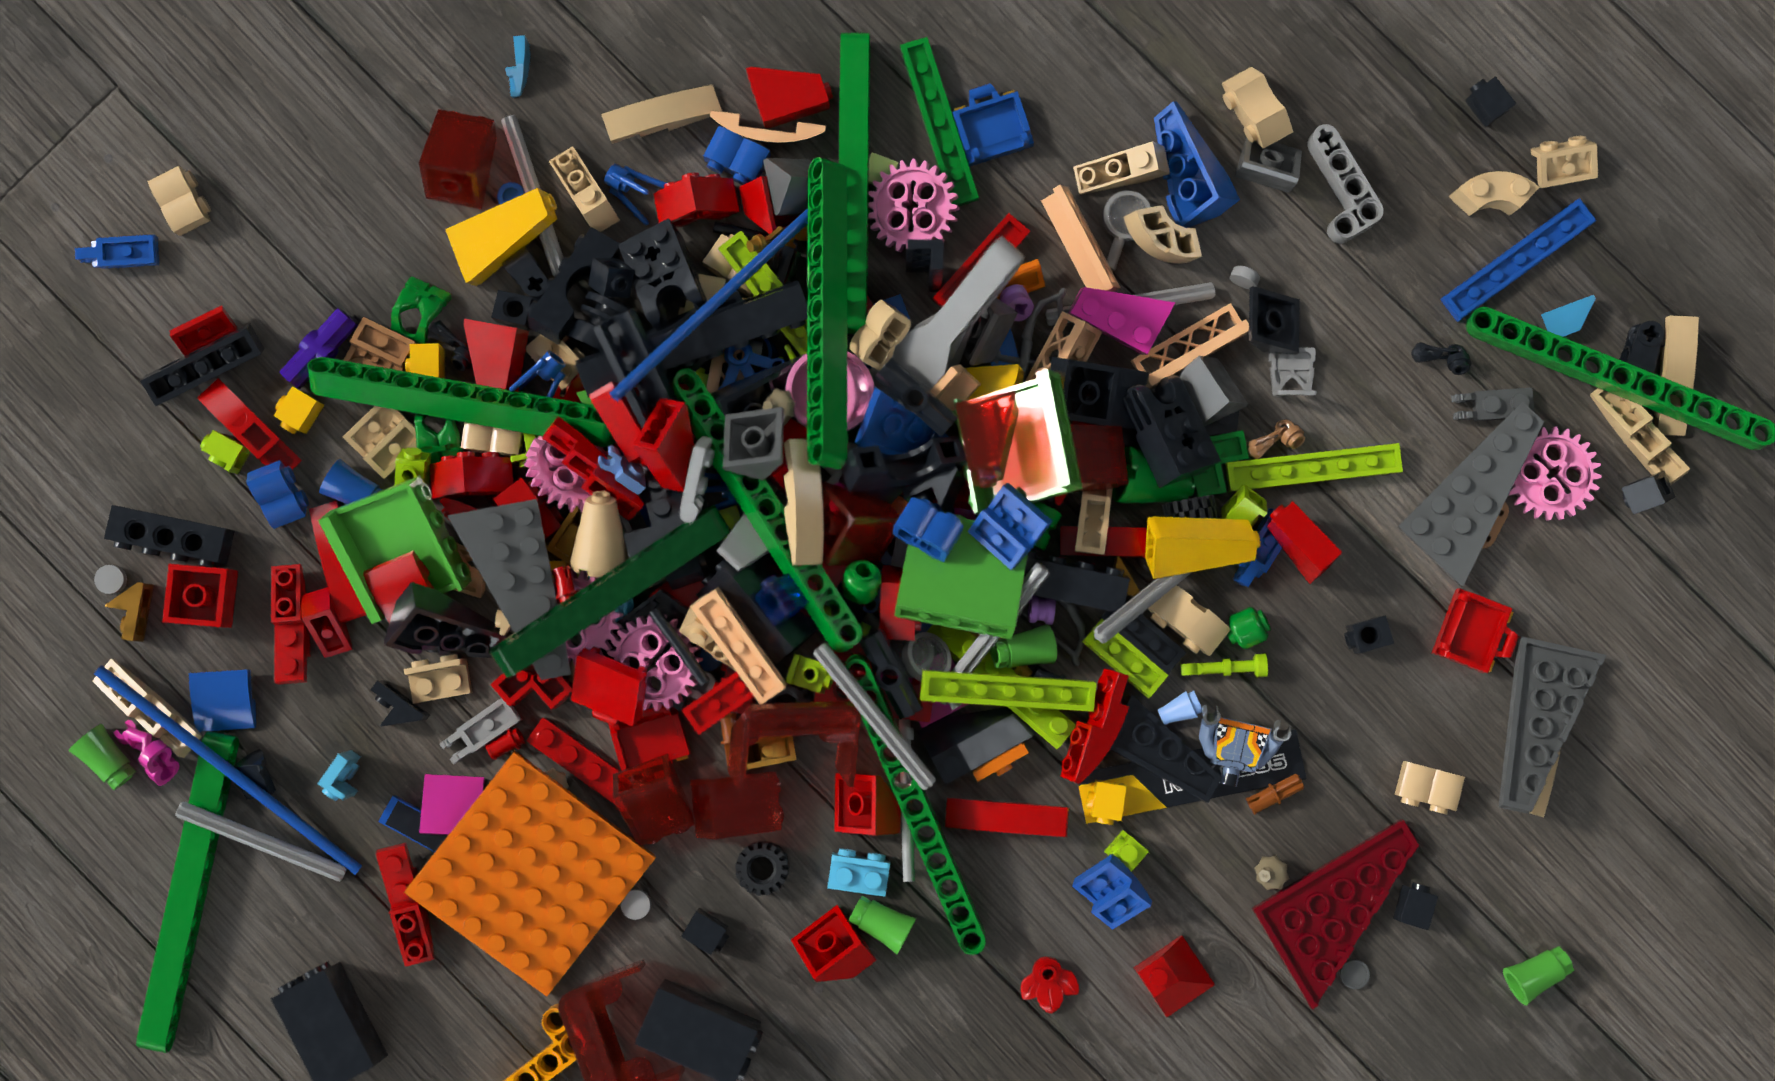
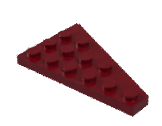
(1328, 909)

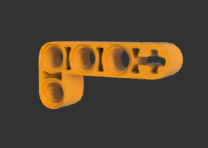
(559, 1048)

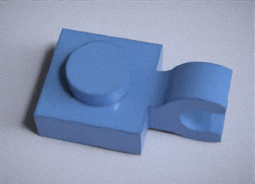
(626, 473)

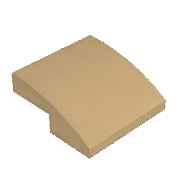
(381, 437)

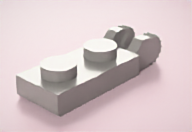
(696, 482)
(482, 729)

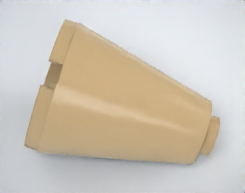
(600, 537)

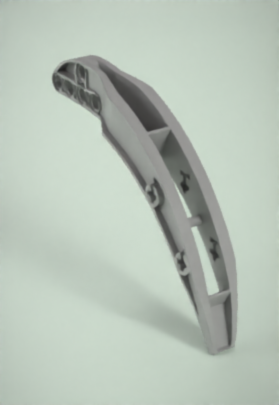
(924, 353)

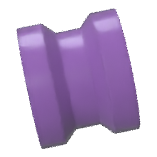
(1018, 295)
(1041, 610)

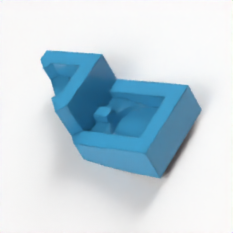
(519, 73)
(1569, 317)

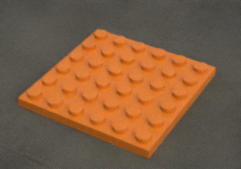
(530, 873)

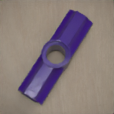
(317, 344)

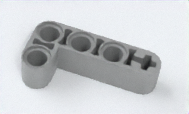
(1338, 181)

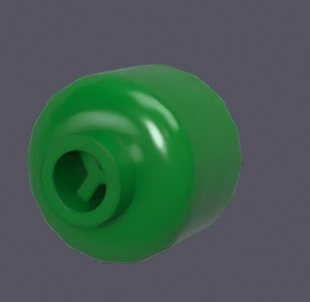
(861, 582)
(1248, 628)

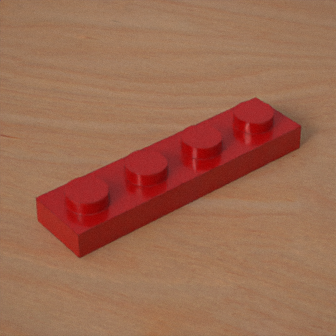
(1009, 228)
(574, 757)

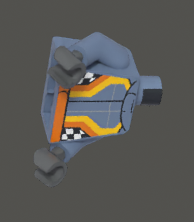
(1238, 744)

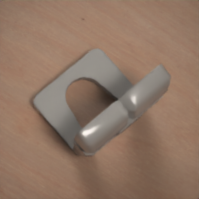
(1293, 366)

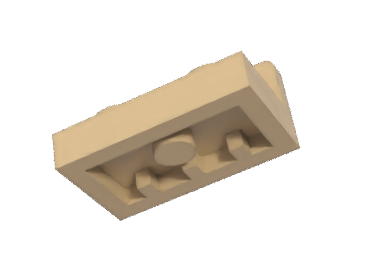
(1566, 161)
(541, 345)
(439, 679)

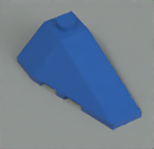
(1196, 180)

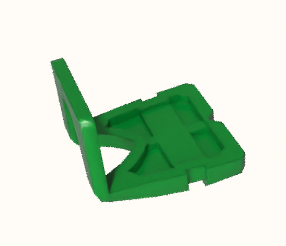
(427, 300)
(439, 444)

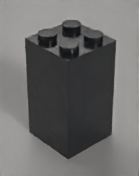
(741, 588)
(328, 1024)
(699, 1033)

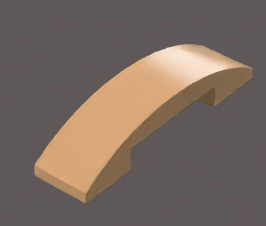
(732, 120)

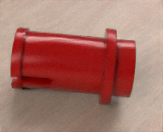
(563, 583)
(505, 743)

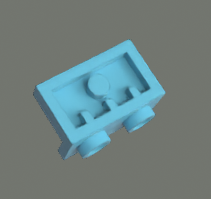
(334, 779)
(859, 873)

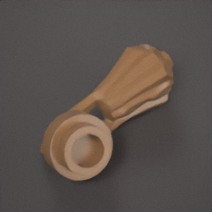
(1290, 437)

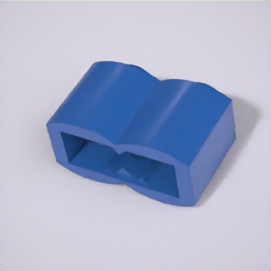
(735, 156)
(276, 494)
(928, 528)

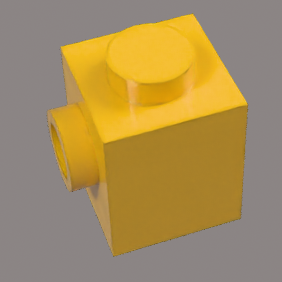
(426, 360)
(297, 411)
(1106, 801)

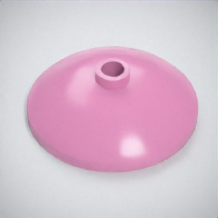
(859, 389)

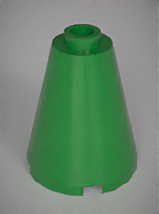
(1143, 486)

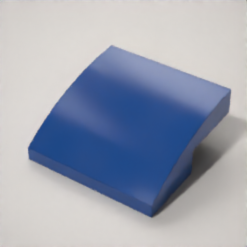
(1009, 526)
(222, 700)
(1113, 891)

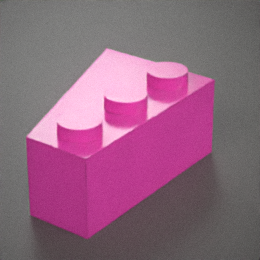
(1123, 317)

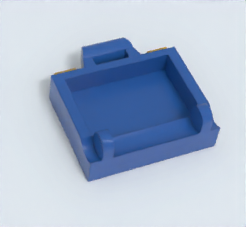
(992, 126)

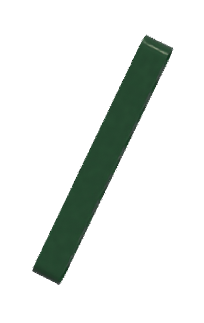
(609, 591)

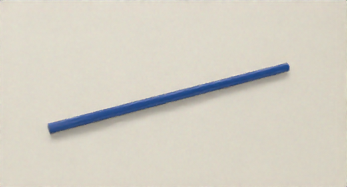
(709, 307)
(227, 769)

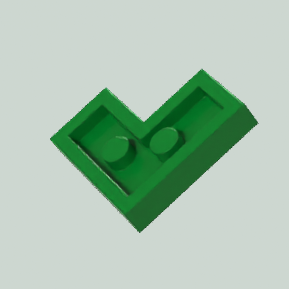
(1230, 448)

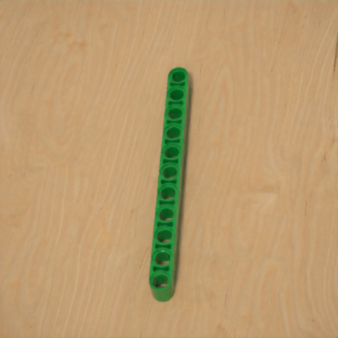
(854, 154)
(827, 314)
(1634, 378)
(452, 399)
(766, 525)
(923, 817)
(185, 902)

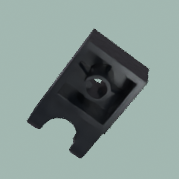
(662, 271)
(1097, 391)
(1170, 431)

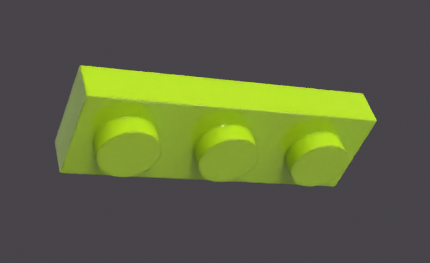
(1127, 660)

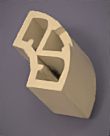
(1256, 107)
(1494, 190)
(1162, 237)
(1190, 620)

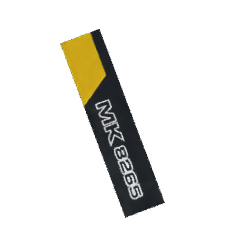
(1149, 792)

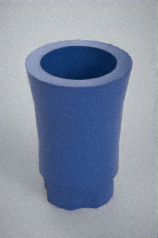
(346, 484)

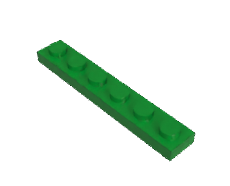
(938, 119)

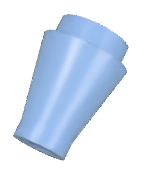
(1181, 708)

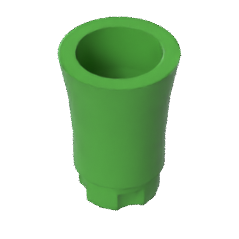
(1026, 648)
(103, 757)
(882, 923)
(1538, 974)

